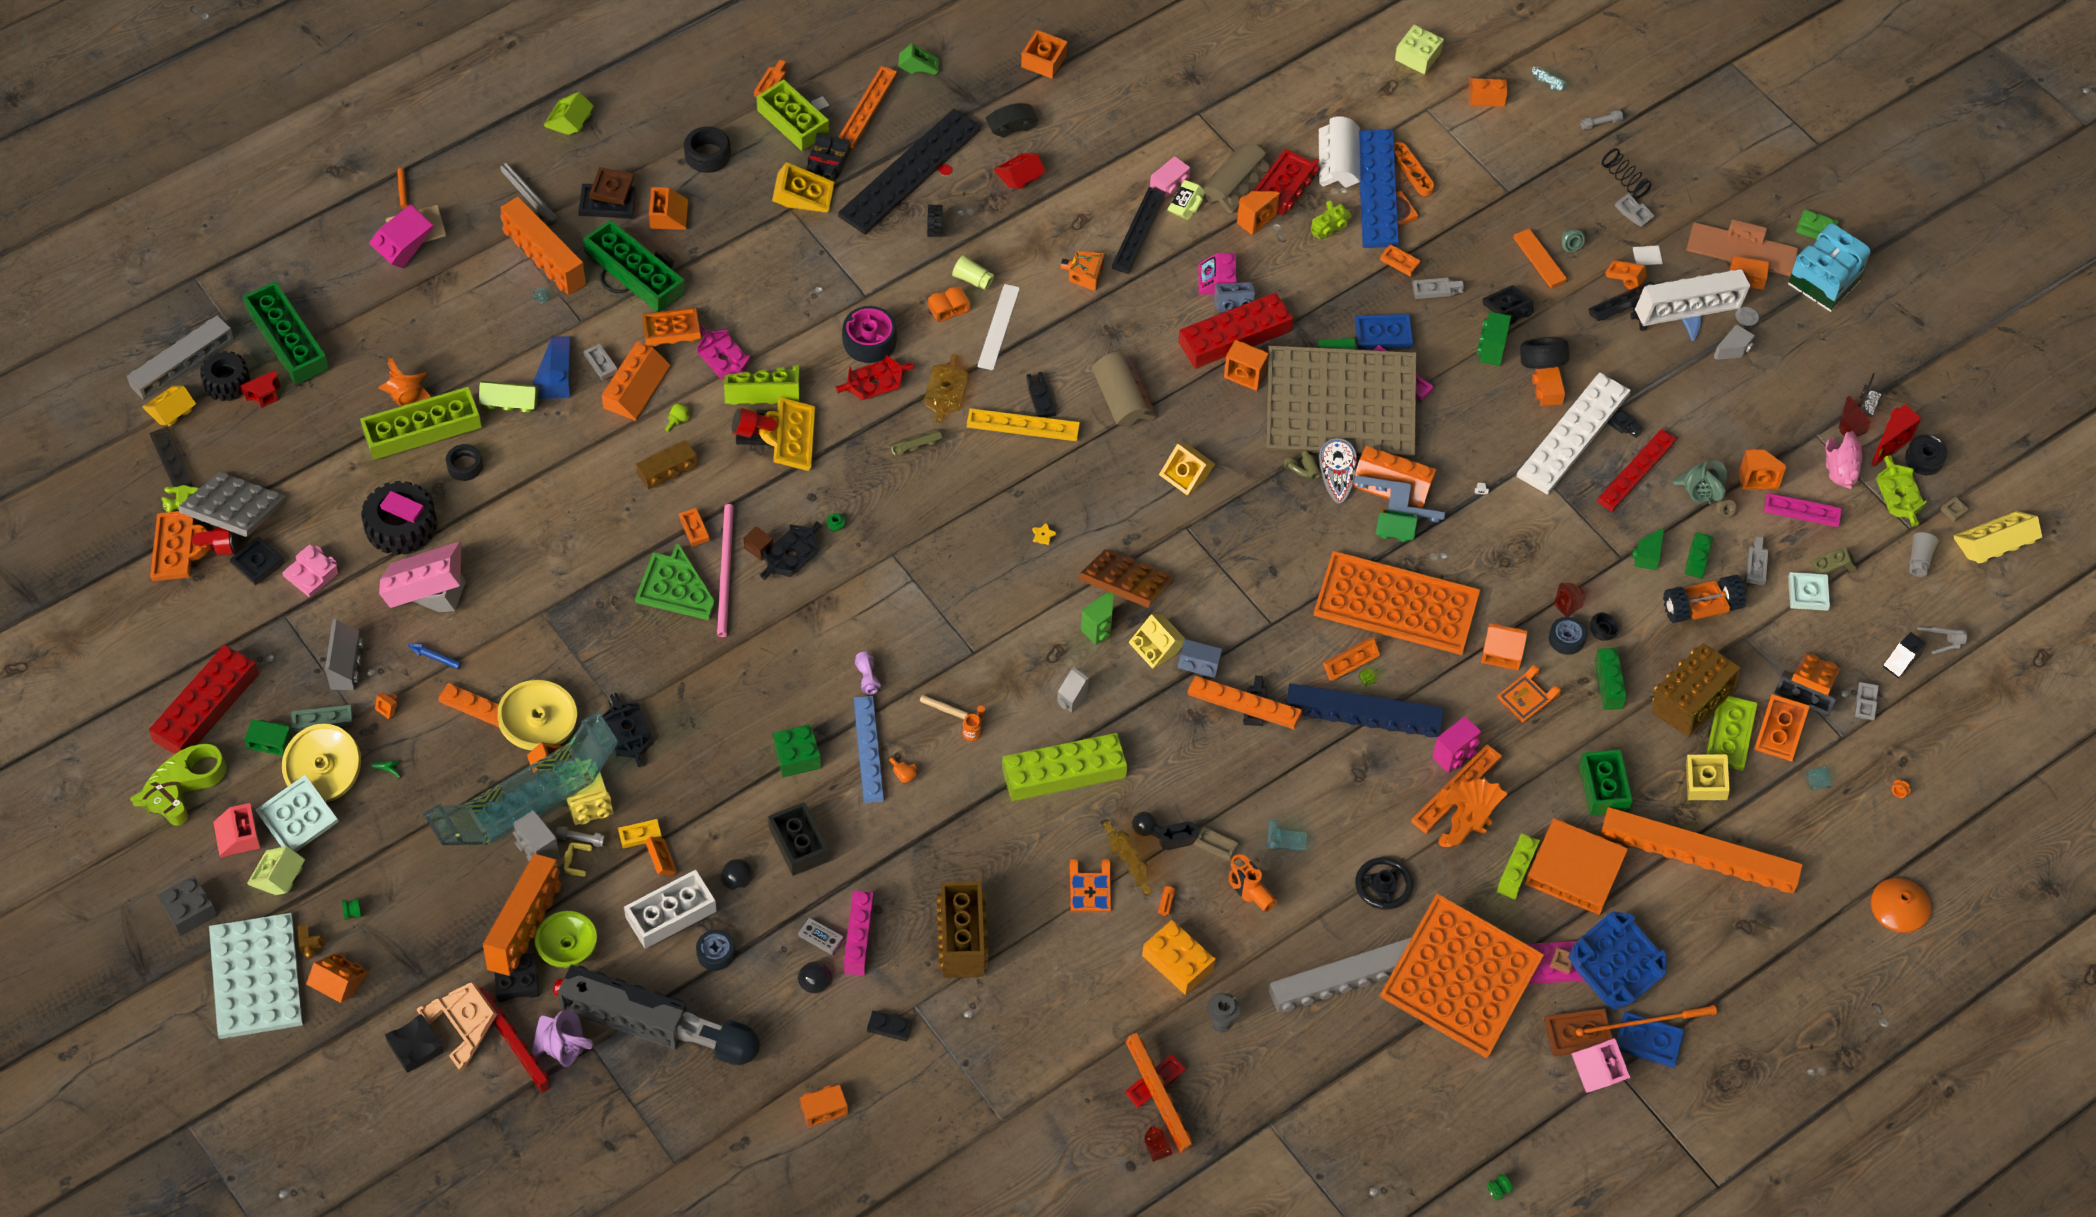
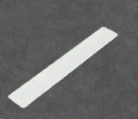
(998, 327)

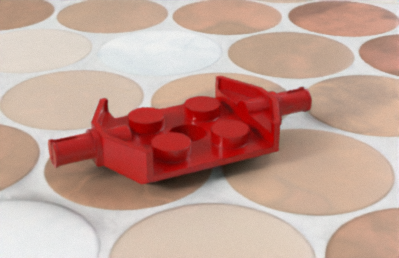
(886, 371)

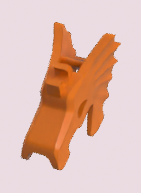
(1474, 803)

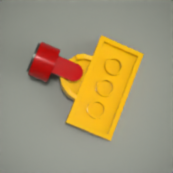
(787, 430)

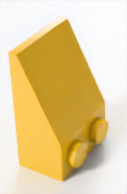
(802, 189)

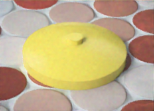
(537, 714)
(326, 757)

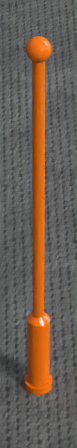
(1711, 1010)

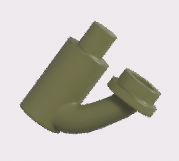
(1311, 468)

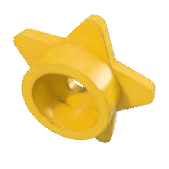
(1043, 539)

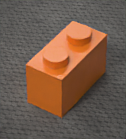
(1549, 386)
(823, 1105)

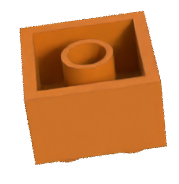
(1044, 54)
(1246, 365)

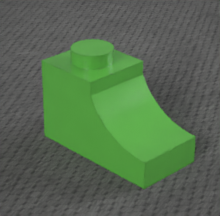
(918, 60)

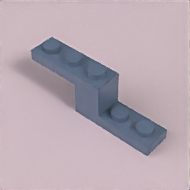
(1399, 497)

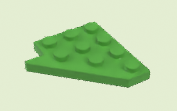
(675, 586)

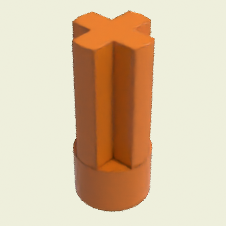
(1166, 900)

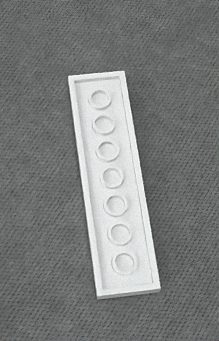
(1573, 433)

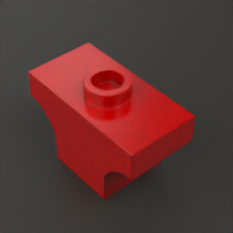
(262, 389)

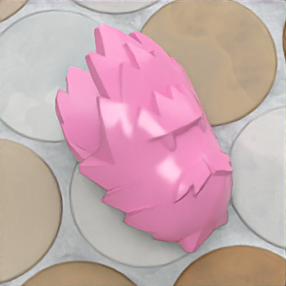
(1844, 460)

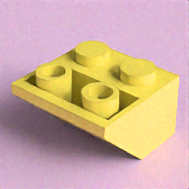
(1157, 640)

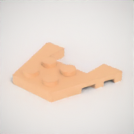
(470, 1016)

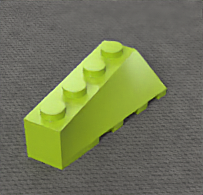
(762, 386)

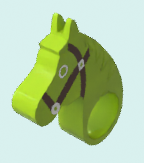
(173, 778)

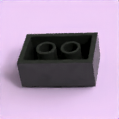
(798, 838)

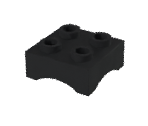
(521, 981)
(414, 1043)

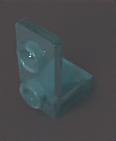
(1285, 839)

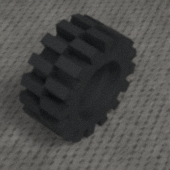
(934, 221)

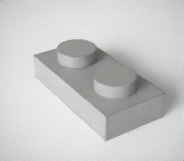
(600, 362)

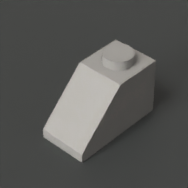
(1735, 344)
(1073, 690)

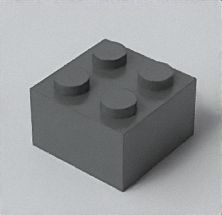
(187, 905)

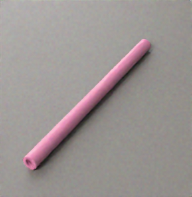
(725, 570)

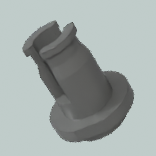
(1223, 1010)

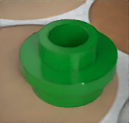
(835, 526)

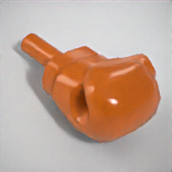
(904, 772)

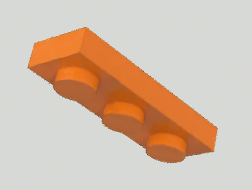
(1351, 659)

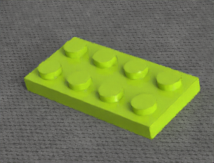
(1732, 731)

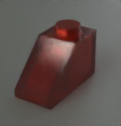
(1853, 419)
(1569, 598)

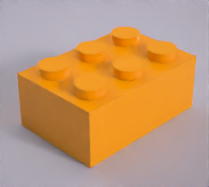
(1178, 957)

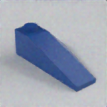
(554, 370)

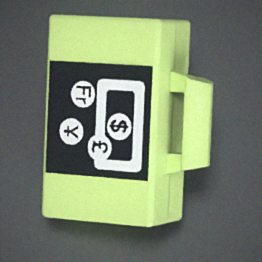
(1187, 200)

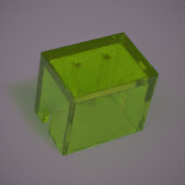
(1367, 677)

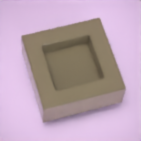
(1954, 509)

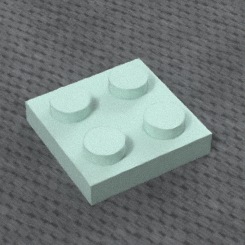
(1808, 591)

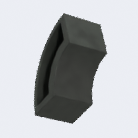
(1012, 119)

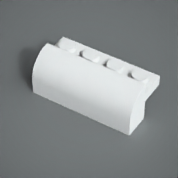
(1339, 152)

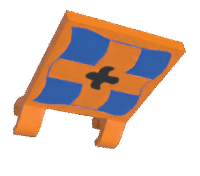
(1090, 890)

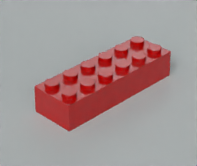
(1248, 323)
(204, 700)

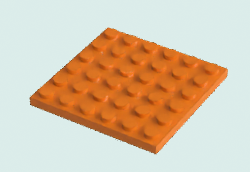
(1461, 975)

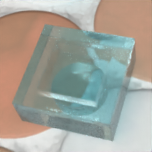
(1818, 778)

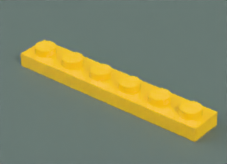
(1023, 424)

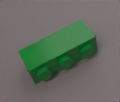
(1610, 678)

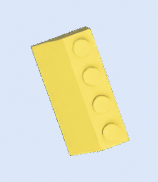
(1999, 536)

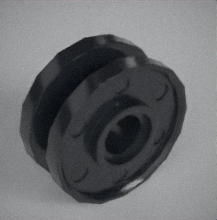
(1926, 454)

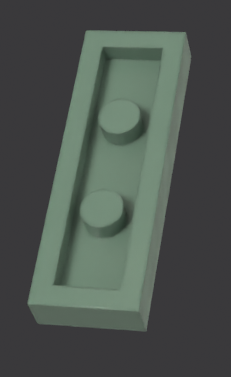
(336, 715)

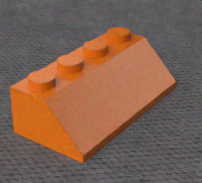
(635, 381)
(1386, 466)

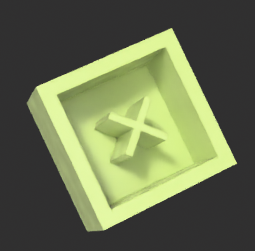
(1419, 49)

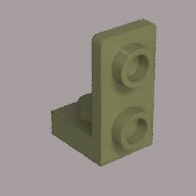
(1834, 560)

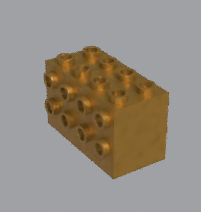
(1695, 689)
(962, 929)

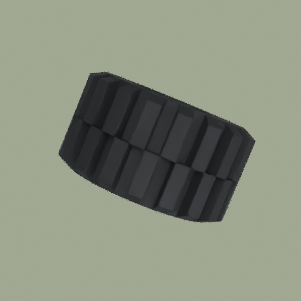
(220, 365)

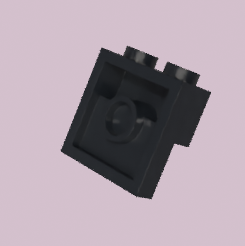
(1510, 302)

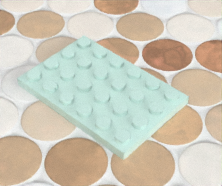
(255, 975)

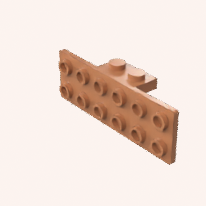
(1742, 241)

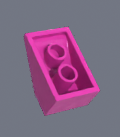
(402, 236)

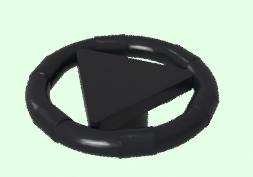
(1383, 883)

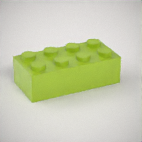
(792, 114)

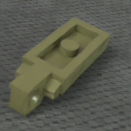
(914, 442)

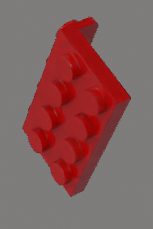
(1289, 178)

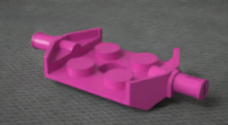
(718, 344)

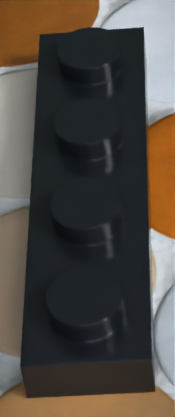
(1618, 303)

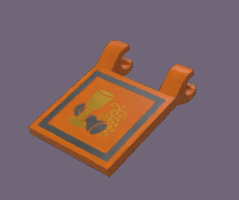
(1525, 697)

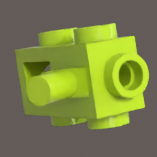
(1331, 220)

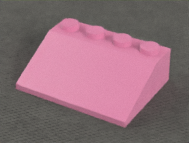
(422, 575)

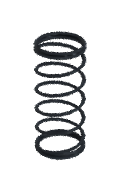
(1640, 185)

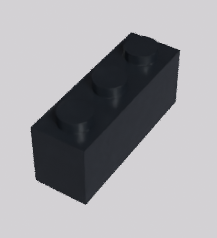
(1805, 695)

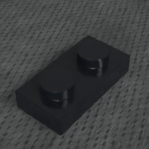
(889, 1025)

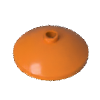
(1901, 914)

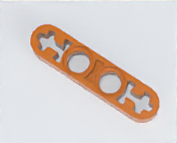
(1415, 167)

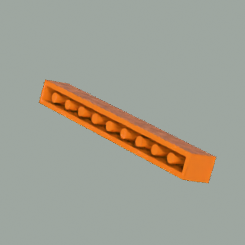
(1701, 850)

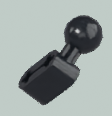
(1145, 824)

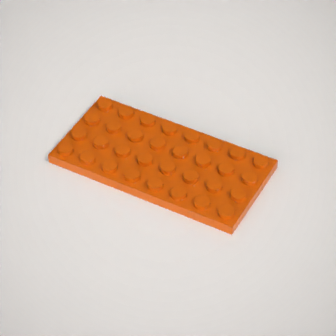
(1397, 602)

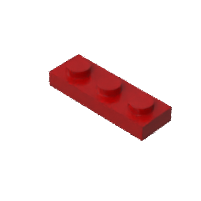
(1168, 1070)

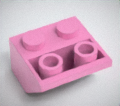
(1600, 1065)

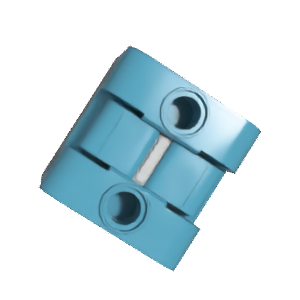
(1830, 267)

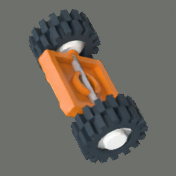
(1704, 599)

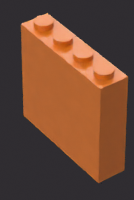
(1576, 866)

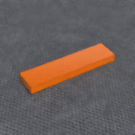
(1540, 258)

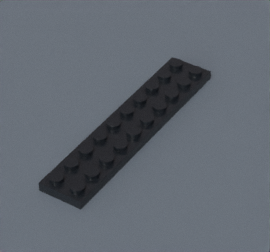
(909, 171)

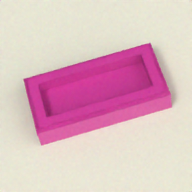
(402, 507)

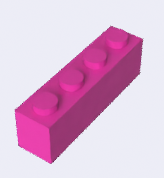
(858, 933)

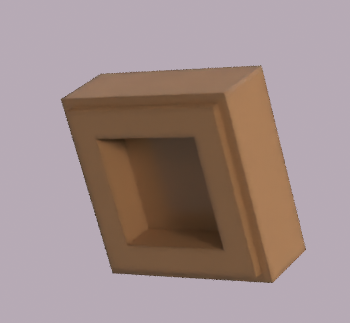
(1561, 961)

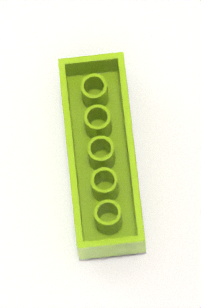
(420, 423)
(1064, 767)

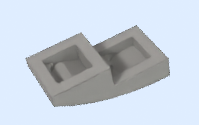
(1633, 211)
(1866, 701)

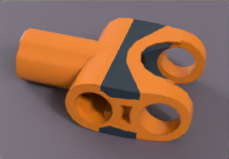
(1249, 884)

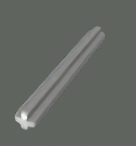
(528, 193)

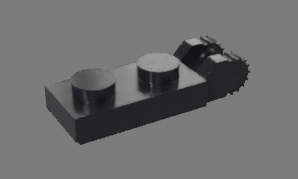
(1040, 396)

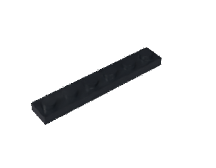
(1138, 230)

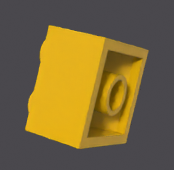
(170, 405)
(1186, 468)

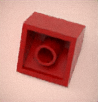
(1020, 170)

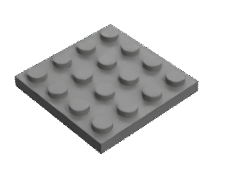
(232, 504)

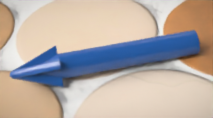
(419, 649)

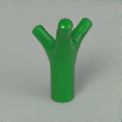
(388, 766)

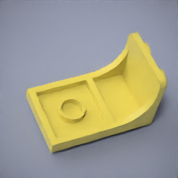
(590, 802)

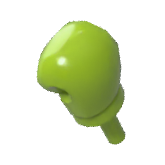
(677, 414)

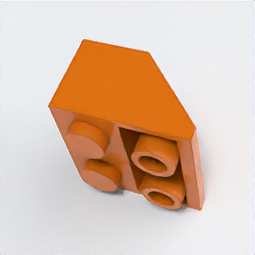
(667, 209)
(1504, 646)
(336, 977)

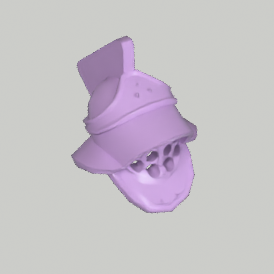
(561, 1037)

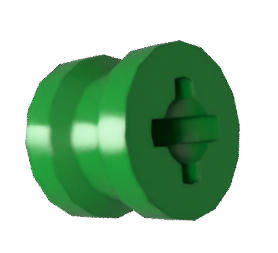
(351, 908)
(1499, 1186)

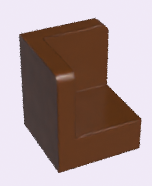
(757, 541)

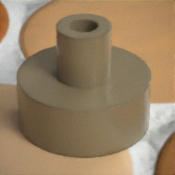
(1726, 508)

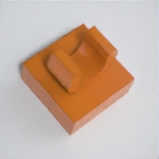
(386, 704)

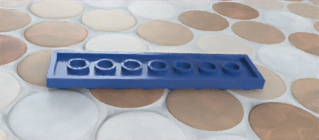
(1378, 189)

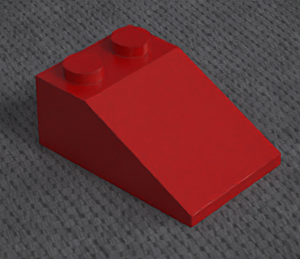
(1898, 432)

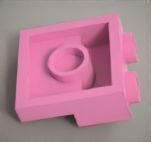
(311, 570)

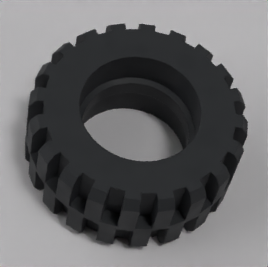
(398, 537)

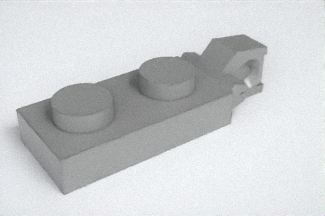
(1436, 288)
(1757, 563)

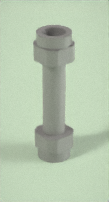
(1588, 123)
(597, 839)

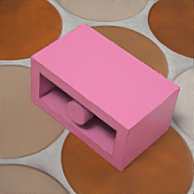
(1170, 176)

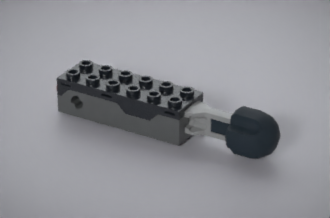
(650, 1015)

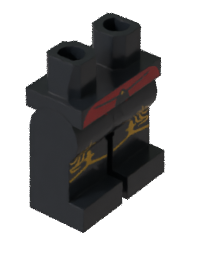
(828, 156)

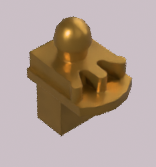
(308, 944)

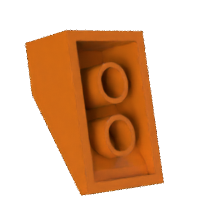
(1781, 727)

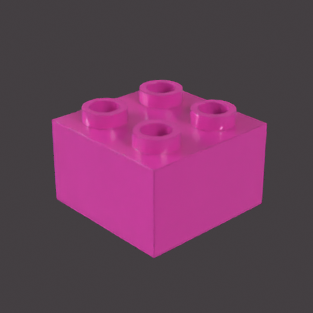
(1456, 745)

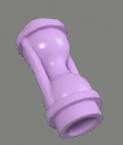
(865, 664)

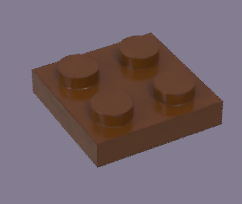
(611, 186)

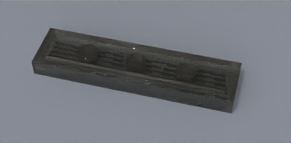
(170, 457)

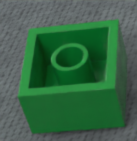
(1493, 338)
(796, 750)

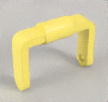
(568, 858)

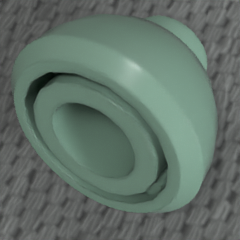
(1572, 240)

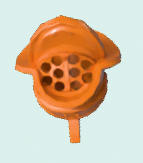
(404, 388)

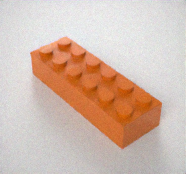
(542, 246)
(522, 915)

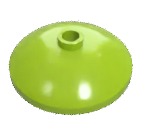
(564, 929)

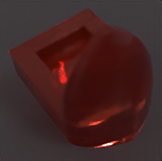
(1157, 1144)

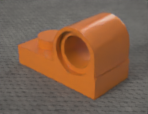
(1631, 274)

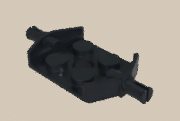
(798, 540)
(632, 741)

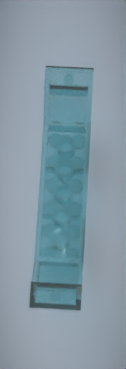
(531, 789)

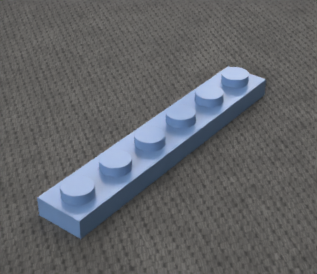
(868, 749)

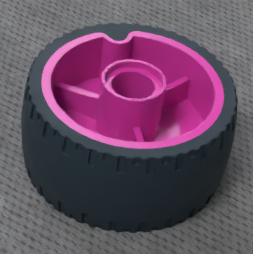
(869, 334)

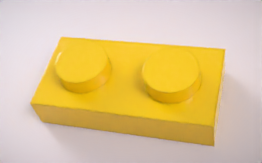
(638, 833)

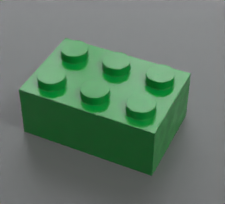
(1605, 781)

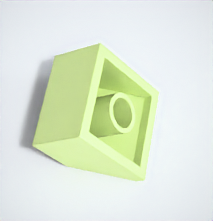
(277, 870)

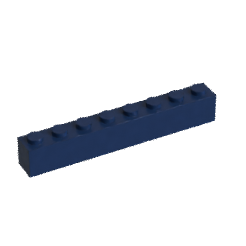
(1366, 710)

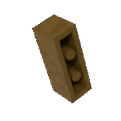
(666, 464)

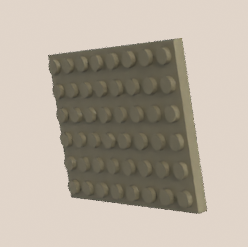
(1341, 396)

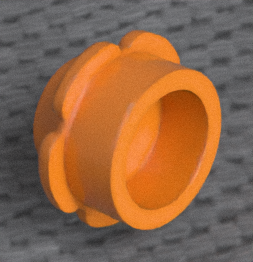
(1900, 788)

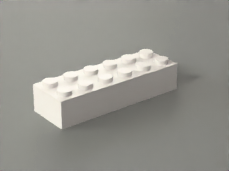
(1692, 297)

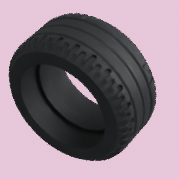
(703, 136)
(1544, 353)

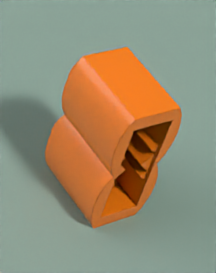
(948, 304)

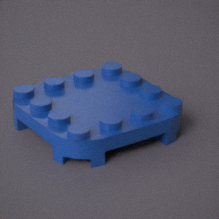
(1618, 960)

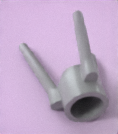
(1954, 636)

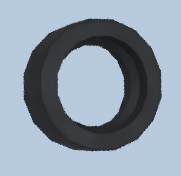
(460, 451)

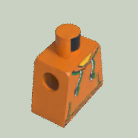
(1084, 268)

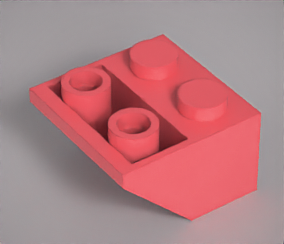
(236, 831)

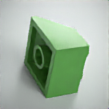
(1098, 618)

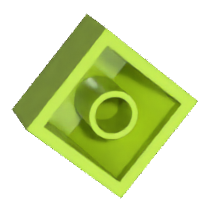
(569, 114)

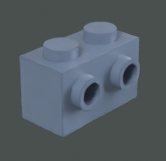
(1233, 295)
(1199, 658)

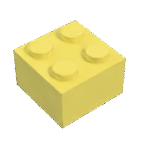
(1707, 777)

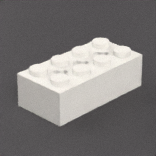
(670, 909)

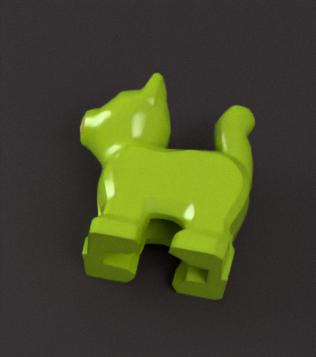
(182, 493)

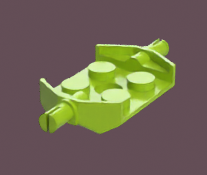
(1900, 479)

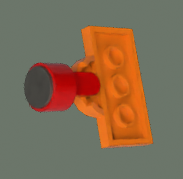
(181, 541)

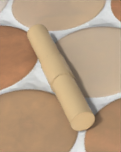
(943, 707)

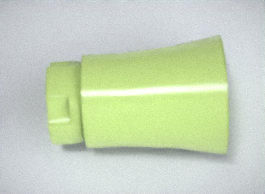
(972, 273)

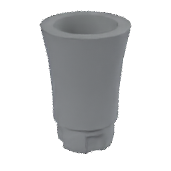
(1922, 553)

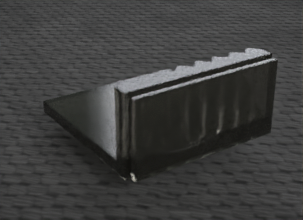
(1870, 399)

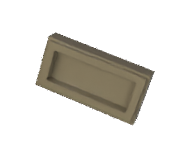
(1216, 843)

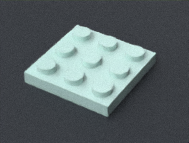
(297, 815)

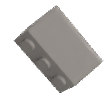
(343, 656)

